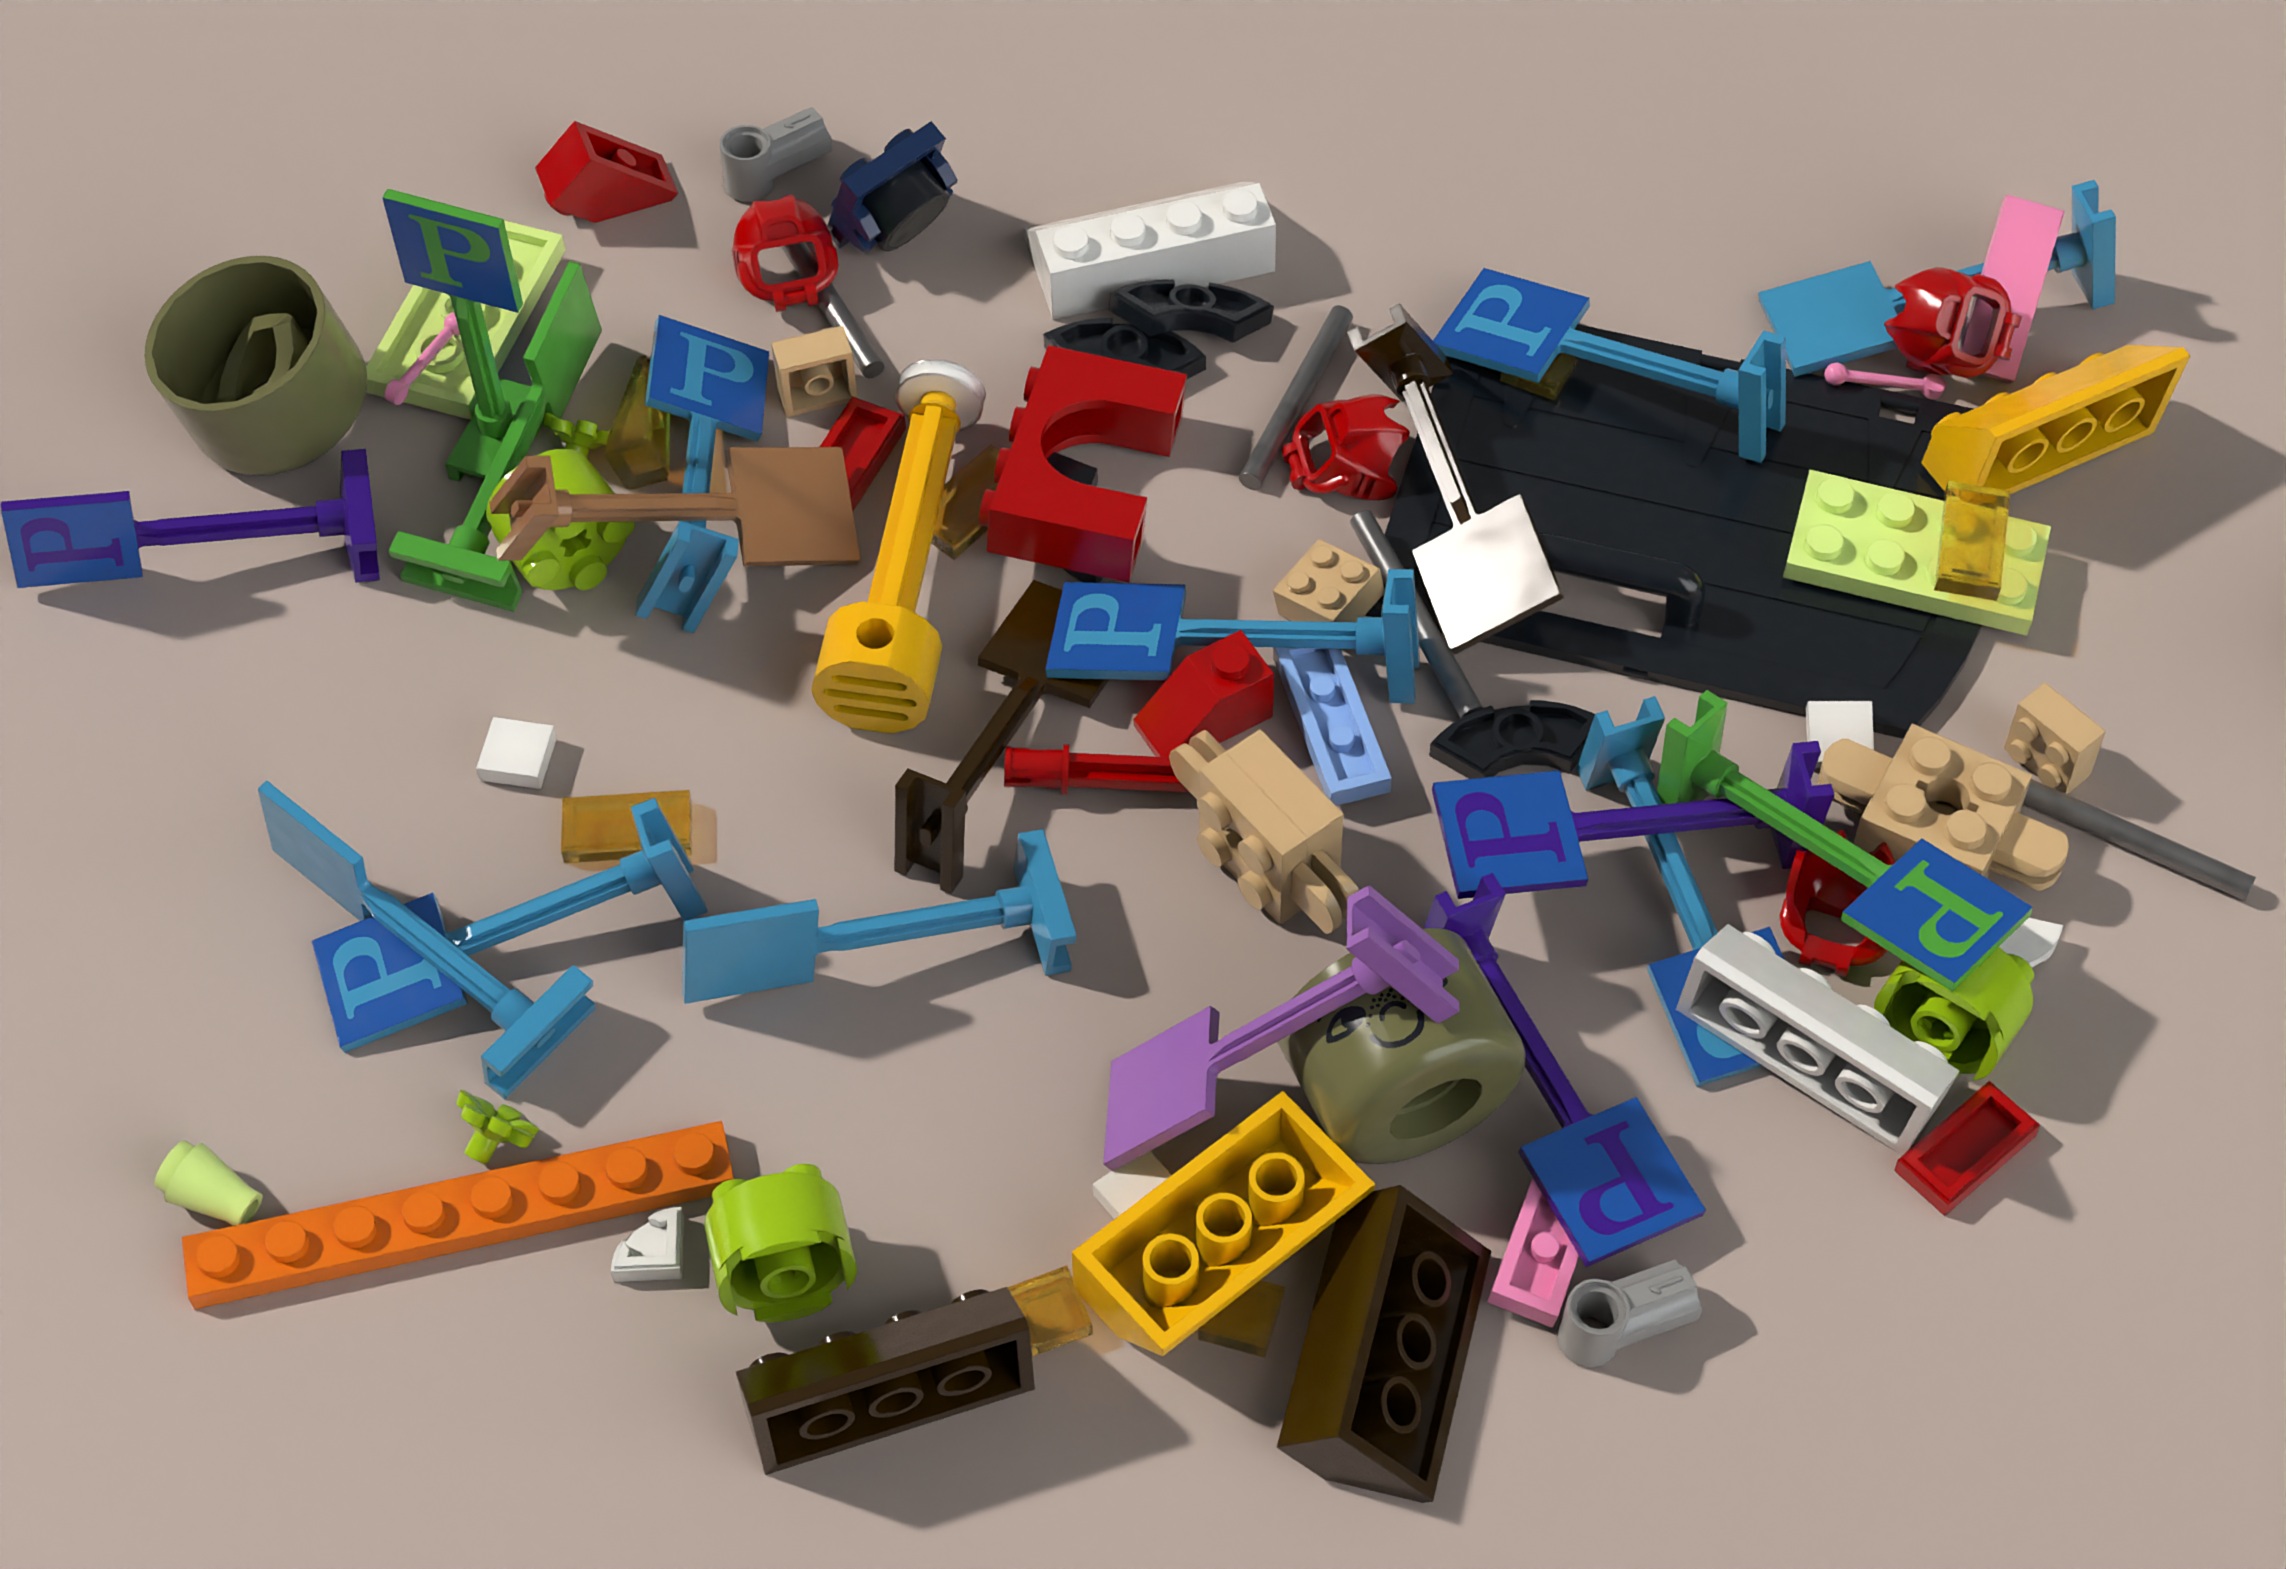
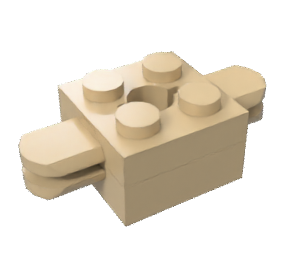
(1901, 806)
(1267, 827)

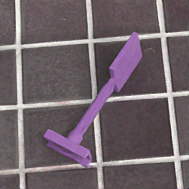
(1172, 1077)

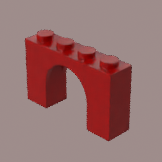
(1070, 403)

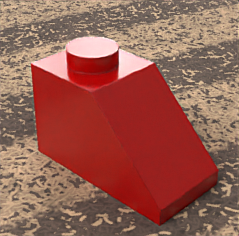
(602, 175)
(1212, 690)

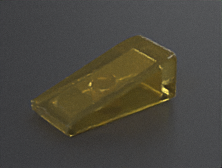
(639, 435)

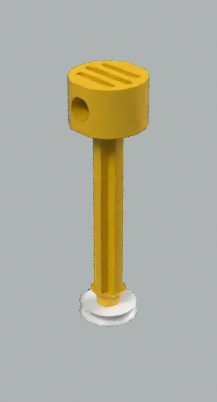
(879, 653)

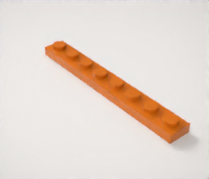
(455, 1215)

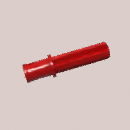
(1063, 769)

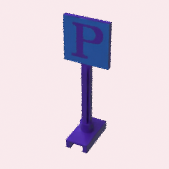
(100, 540)
(1531, 837)
(1602, 1171)

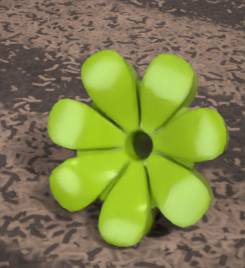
(580, 437)
(492, 1126)

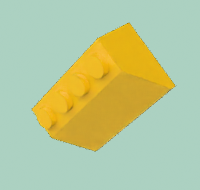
(2057, 420)
(1217, 1226)

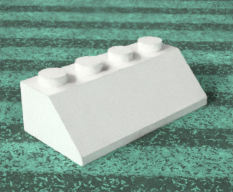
(1185, 238)
(1815, 1037)

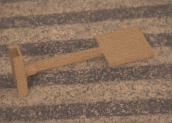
(785, 501)

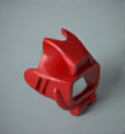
(776, 225)
(1934, 320)
(1361, 447)
(1826, 889)

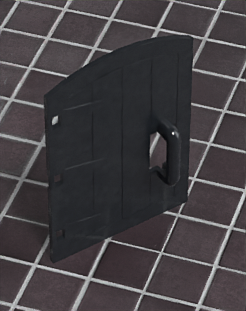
(1652, 497)

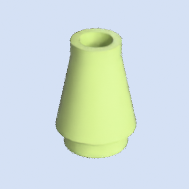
(205, 1184)

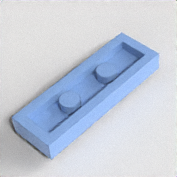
(1333, 723)

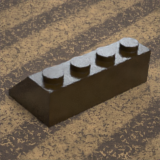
(1385, 1347)
(887, 1378)

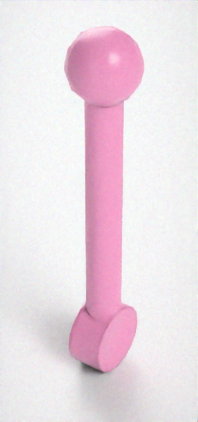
(1931, 386)
(398, 389)

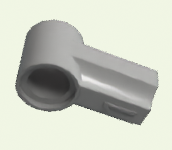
(756, 155)
(1629, 1309)

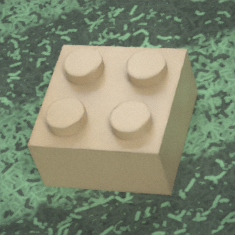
(814, 371)
(1328, 586)
(2054, 739)

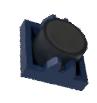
(894, 193)

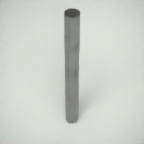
(836, 311)
(1295, 397)
(1430, 638)
(2139, 840)

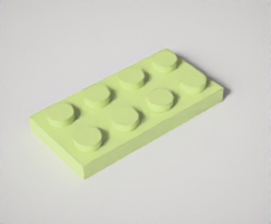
(446, 380)
(1887, 550)

